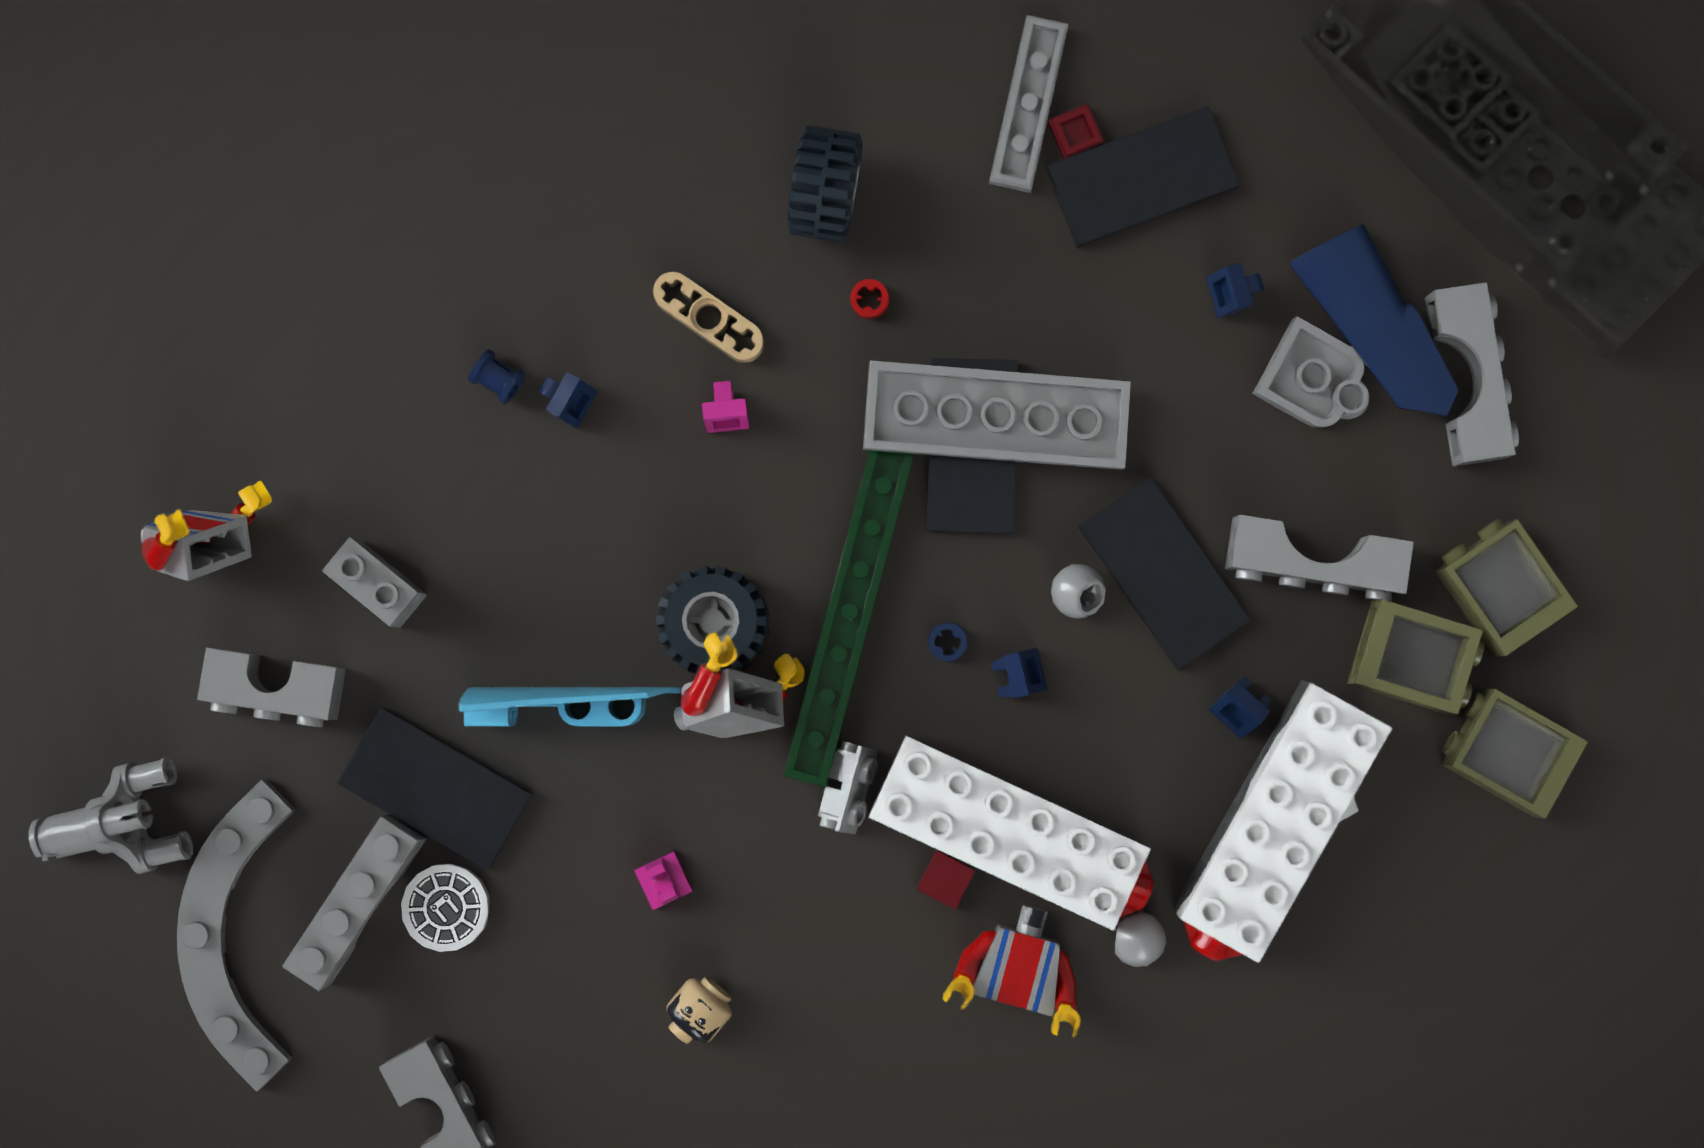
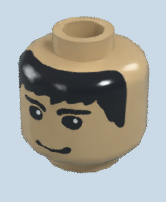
(698, 1010)

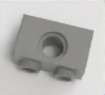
(374, 582)

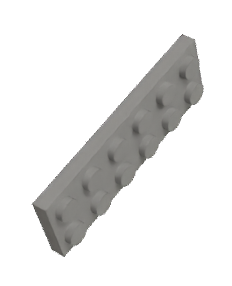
(996, 415)

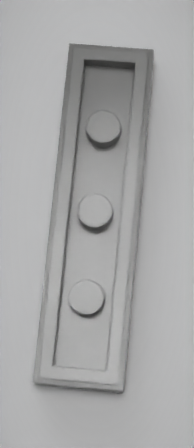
(1028, 104)

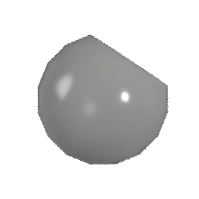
(1078, 591)
(1139, 939)

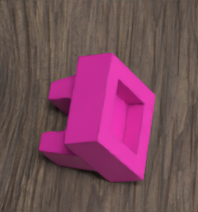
(725, 412)
(663, 880)

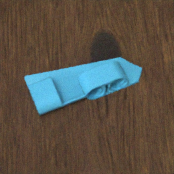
(500, 704)

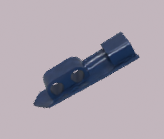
(1373, 317)

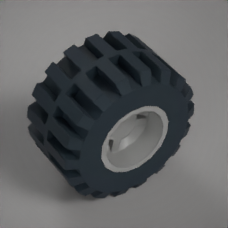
(824, 183)
(707, 604)

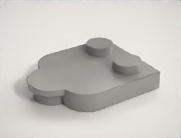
(1314, 377)

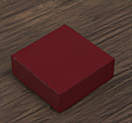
(1075, 131)
(945, 879)

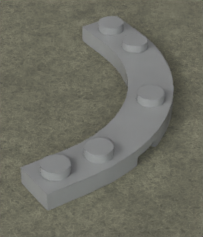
(203, 938)

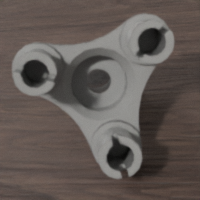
(115, 822)

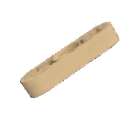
(688, 290)

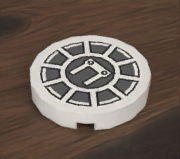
(445, 907)

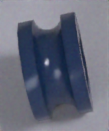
(957, 632)

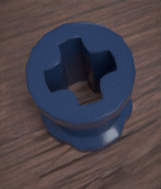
(496, 376)

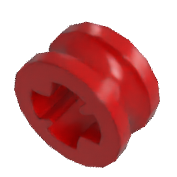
(867, 312)

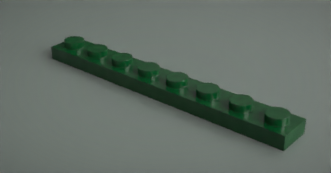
(848, 616)

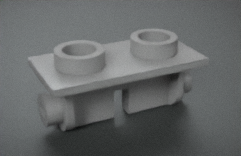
(847, 808)

